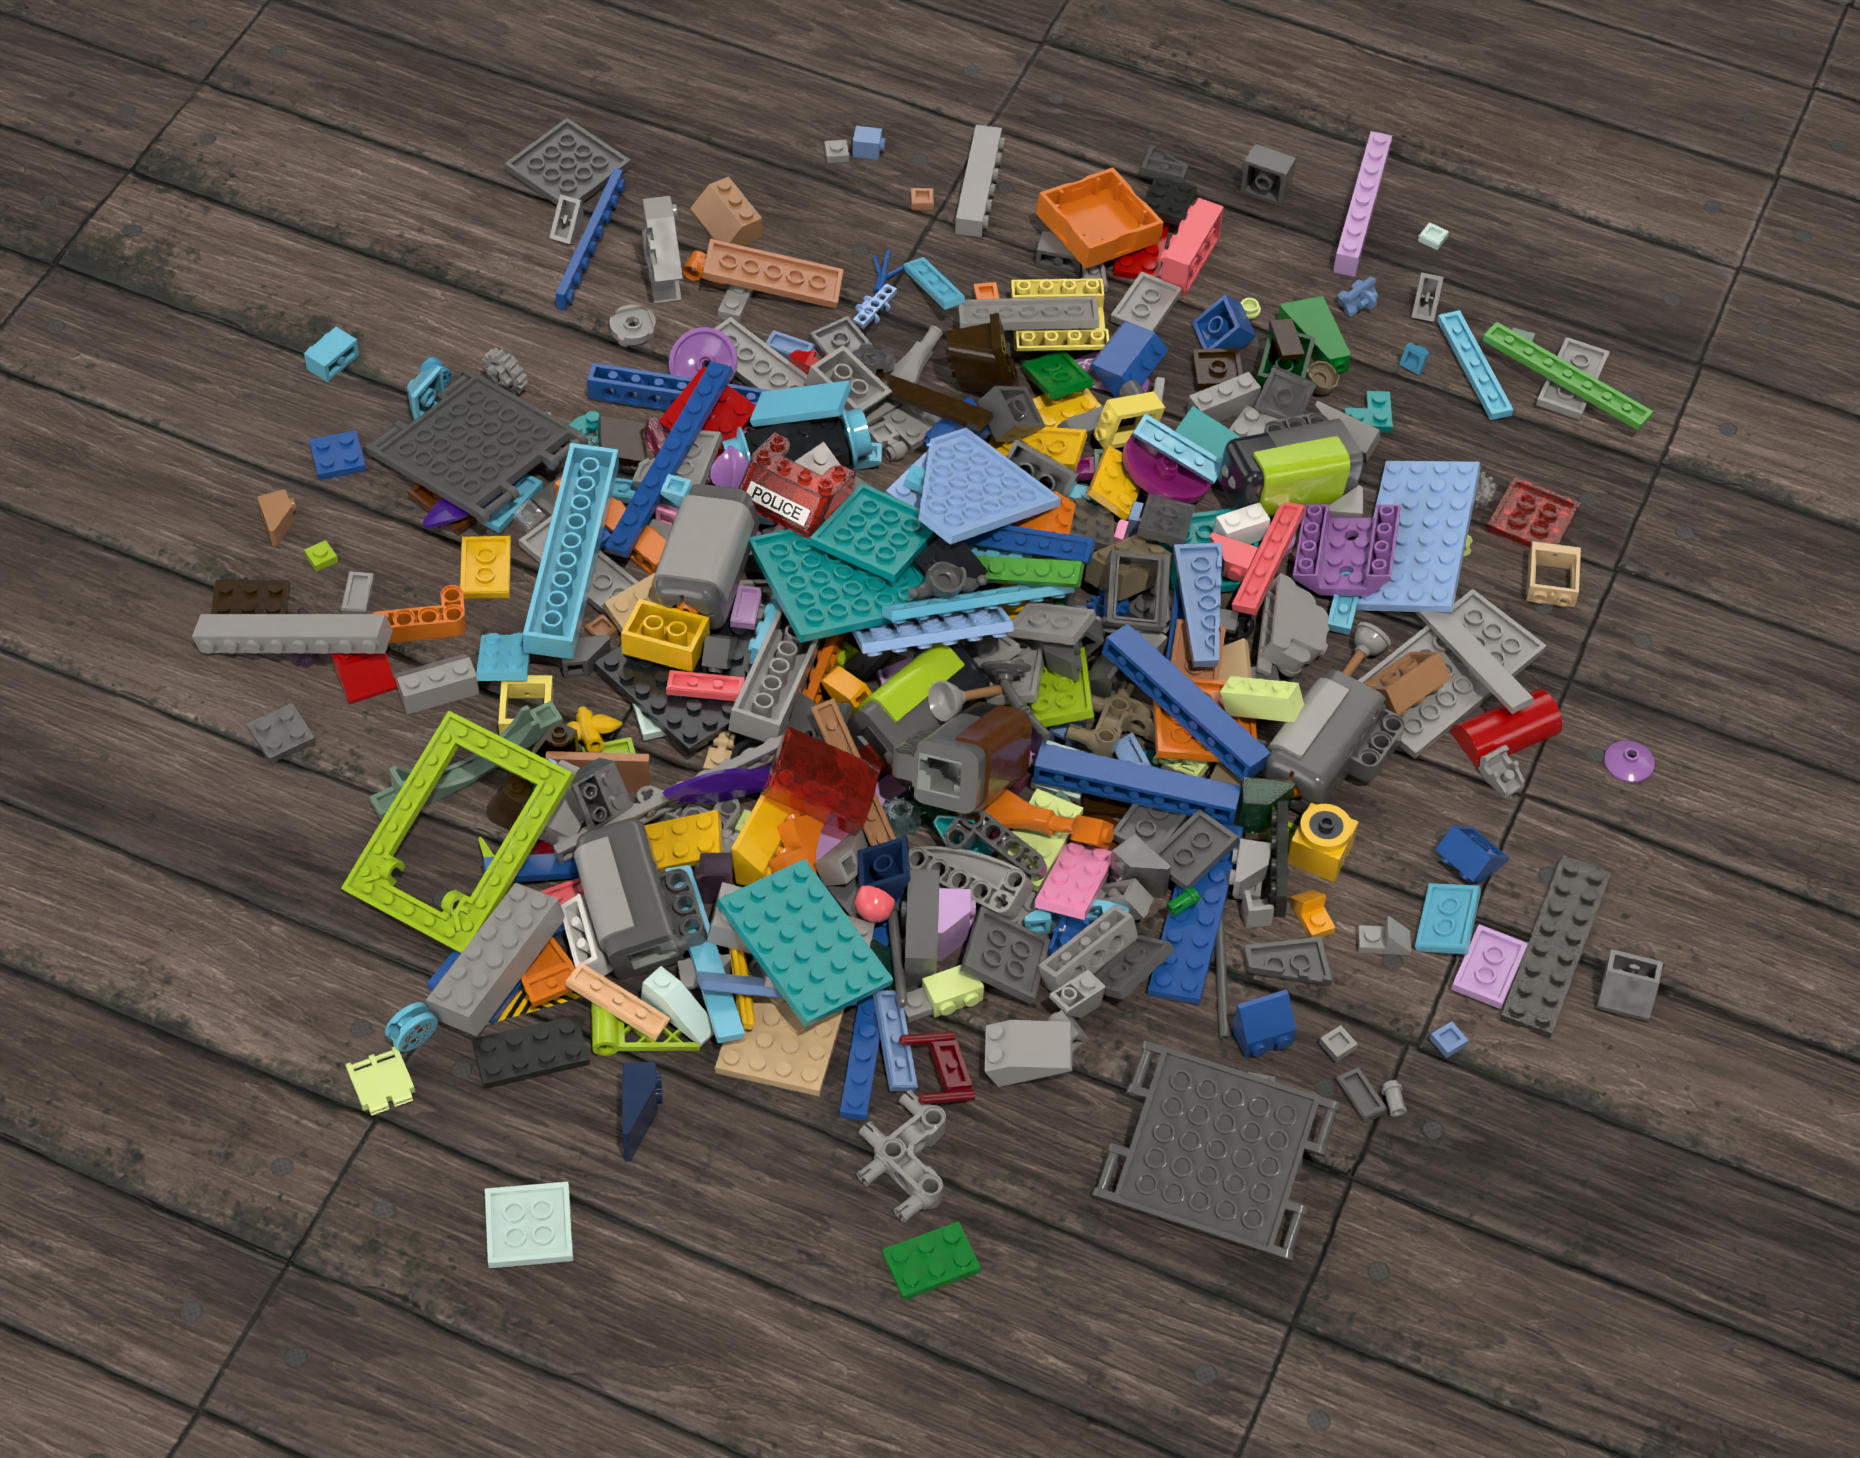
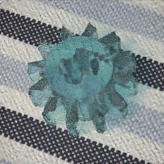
(902, 815)

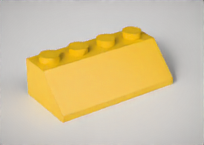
(758, 841)

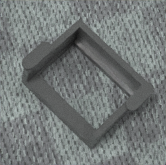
(1112, 622)

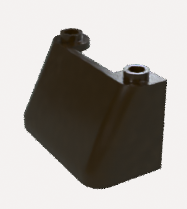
(511, 796)

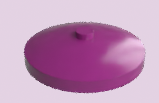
(1162, 475)

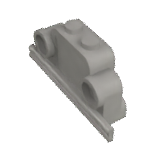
(1291, 628)

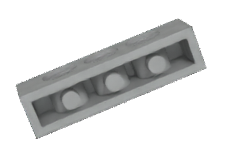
(1089, 948)

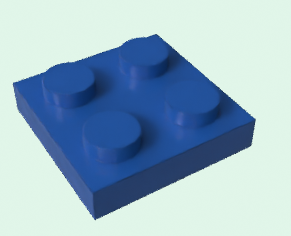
(337, 455)

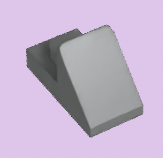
(1386, 939)

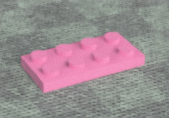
(1075, 880)

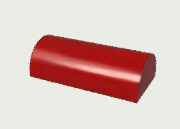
(1516, 730)

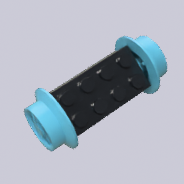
(844, 435)

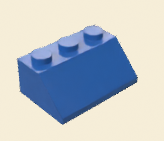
(1128, 356)

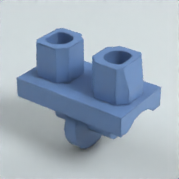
(1362, 295)

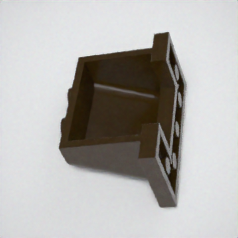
(981, 357)

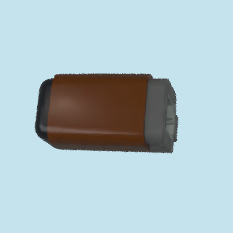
(967, 758)

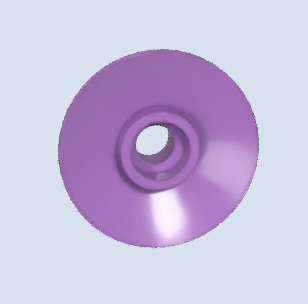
(1628, 769)

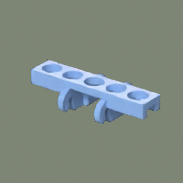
(874, 304)

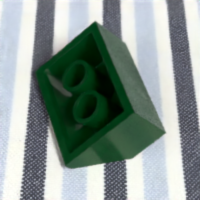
(1271, 357)

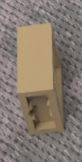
(1566, 558)

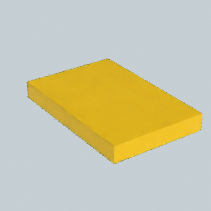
(485, 567)

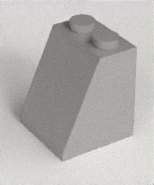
(567, 817)

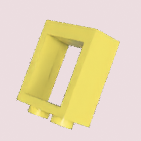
(1115, 409)
(535, 687)

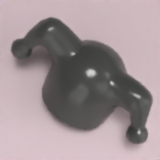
(945, 581)

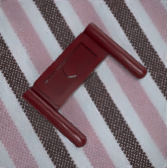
(949, 1066)

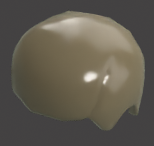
(1324, 376)

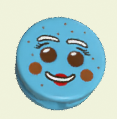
(411, 1027)

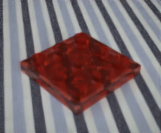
(1532, 514)

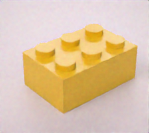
(665, 635)

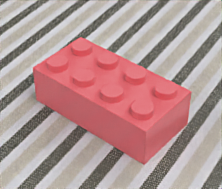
(1191, 245)

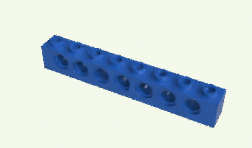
(645, 387)

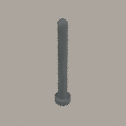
(897, 958)

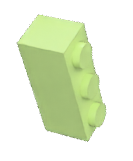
(1262, 699)

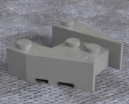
(662, 249)

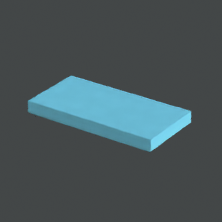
(800, 403)

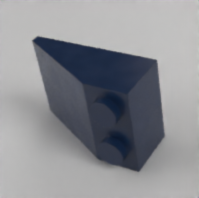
(640, 1103)

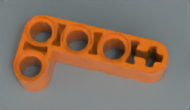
(430, 621)

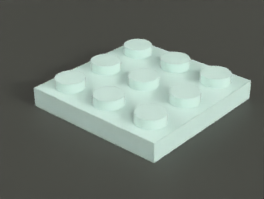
(528, 1225)

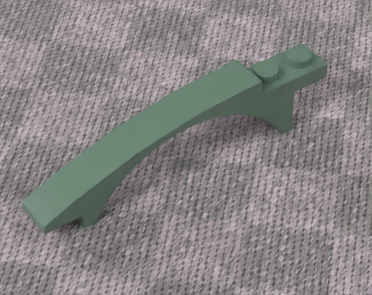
(523, 731)

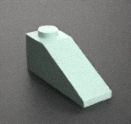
(674, 1000)

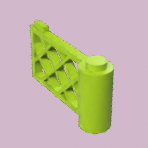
(609, 1036)

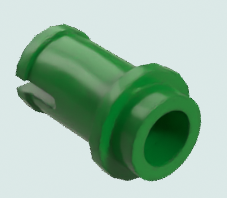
(1183, 901)

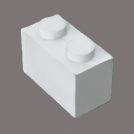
(1244, 524)

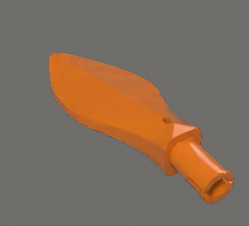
(1019, 814)

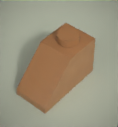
(277, 514)

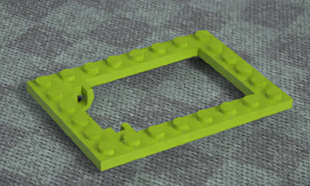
(455, 928)

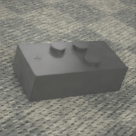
(920, 922)

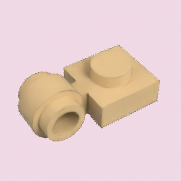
(716, 755)

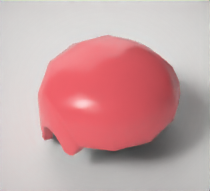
(873, 904)

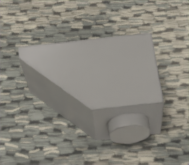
(1129, 894)

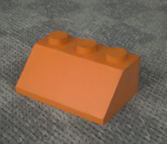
(1054, 520)

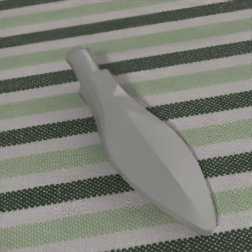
(909, 369)

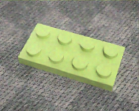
(1045, 844)

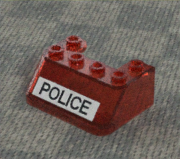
(792, 492)

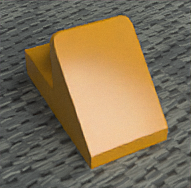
(1312, 914)

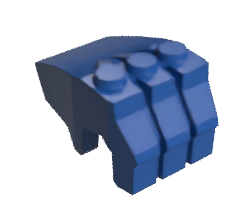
(1066, 930)

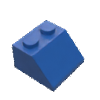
(1224, 325)
(1471, 853)
(1264, 1024)

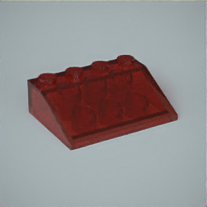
(822, 781)

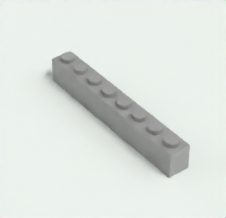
(292, 633)

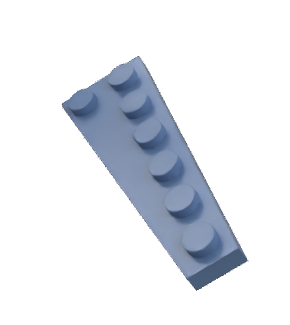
(1200, 586)

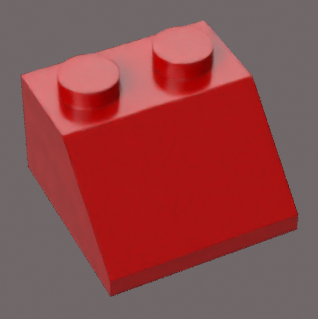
(363, 675)

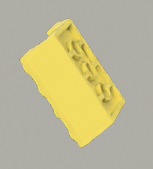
(1054, 338)

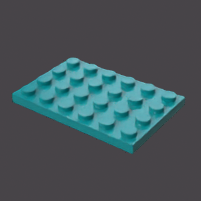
(804, 942)

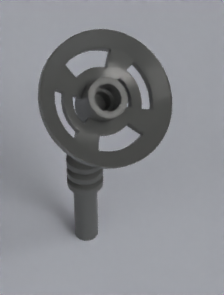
(1006, 671)

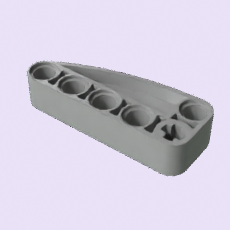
(981, 874)

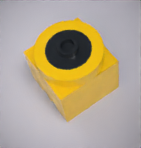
(1322, 841)

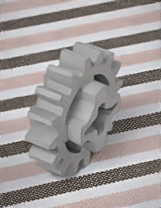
(505, 370)

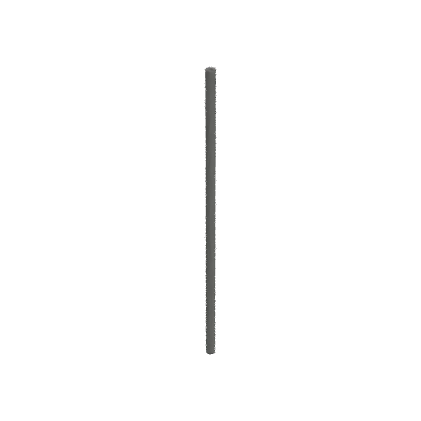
(1221, 970)

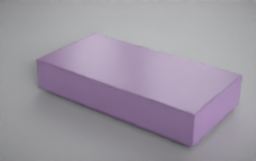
(746, 607)

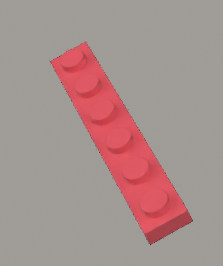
(1268, 558)

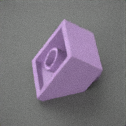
(954, 920)

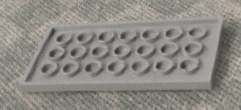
(1464, 692)

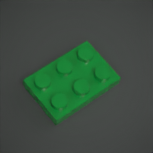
(1057, 375)
(931, 1261)

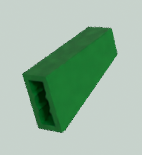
(1315, 319)

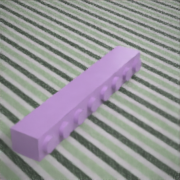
(1362, 204)

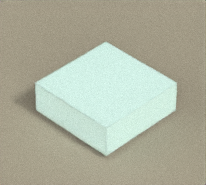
(1433, 236)

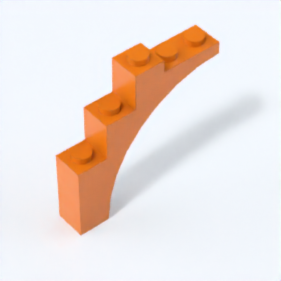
(800, 841)

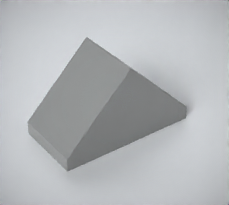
(567, 219)
(1427, 297)
(1348, 505)

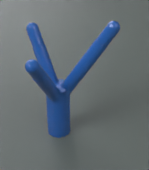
(882, 275)

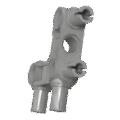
(906, 1167)

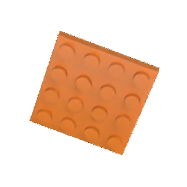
(1176, 742)

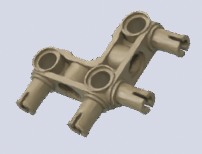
(1116, 715)

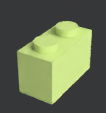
(952, 991)

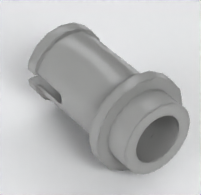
(1394, 1098)

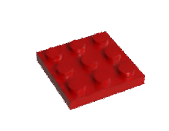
(727, 415)

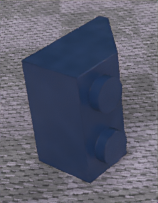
(885, 866)

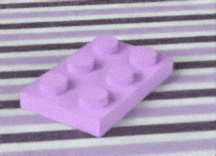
(1489, 966)

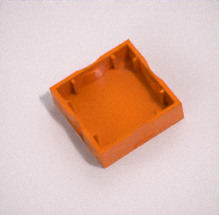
(1099, 218)

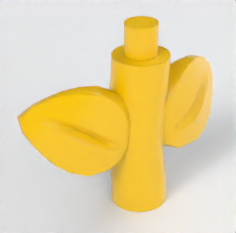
(590, 727)

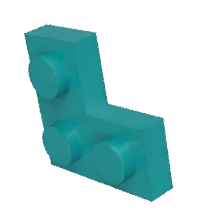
(1377, 411)

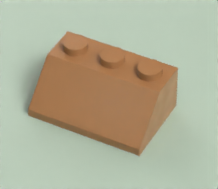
(727, 214)
(1410, 680)

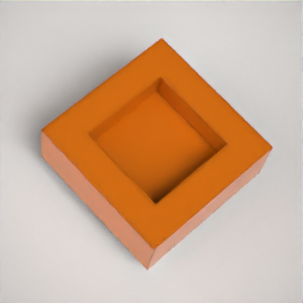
(986, 291)

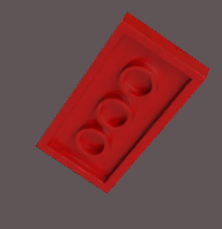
(1142, 260)

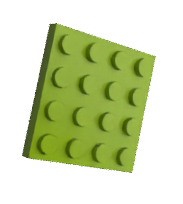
(1061, 698)

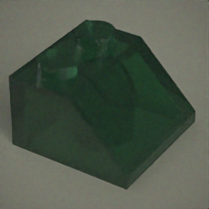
(1258, 800)

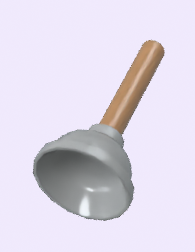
(1369, 642)
(947, 699)

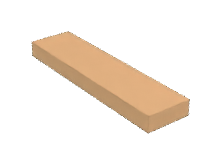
(617, 1001)

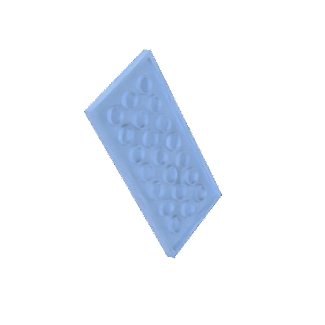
(1430, 536)

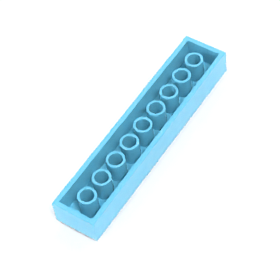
(571, 551)

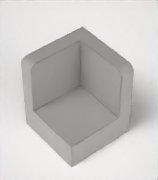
(1256, 912)

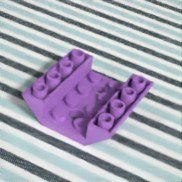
(1327, 553)

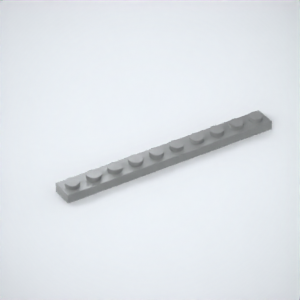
(658, 804)

